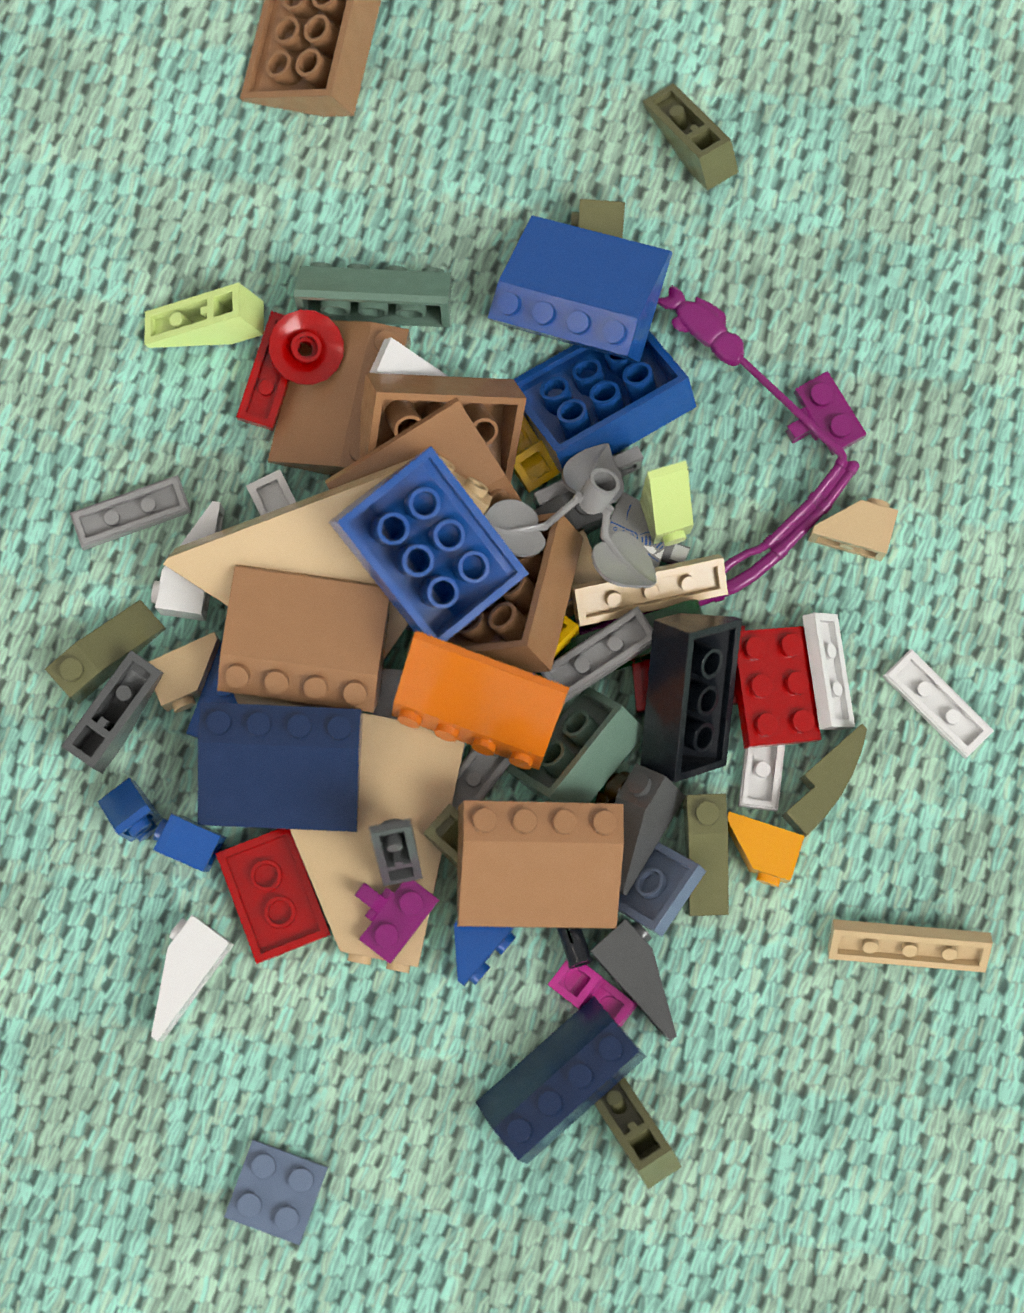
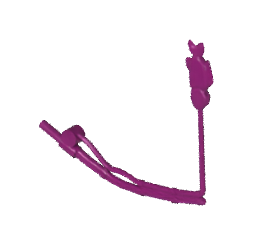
(708, 326)

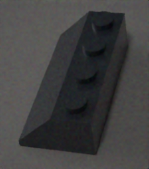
(690, 694)

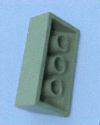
(376, 294)

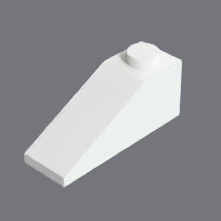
(174, 593)
(187, 968)

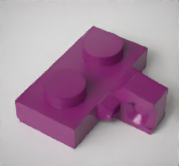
(829, 410)
(394, 916)

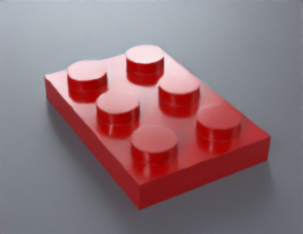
(775, 688)
(273, 895)

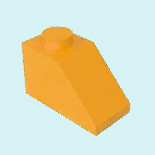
(765, 848)

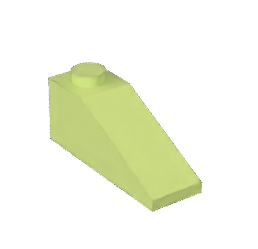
(206, 319)
(668, 503)

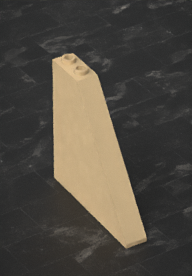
(296, 541)
(401, 777)

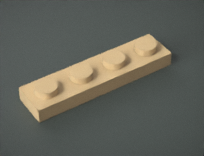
(675, 583)
(909, 945)

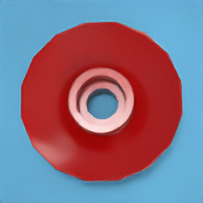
(311, 329)

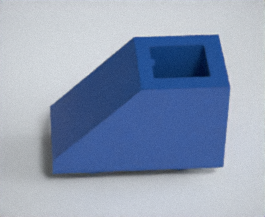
(130, 811)
(188, 842)
(475, 947)

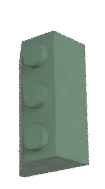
(584, 749)

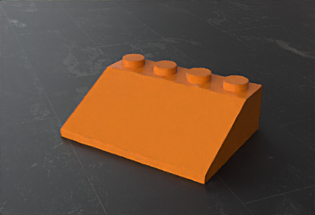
(478, 701)

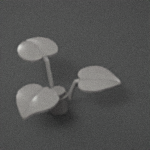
(596, 486)

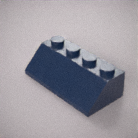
(559, 1080)

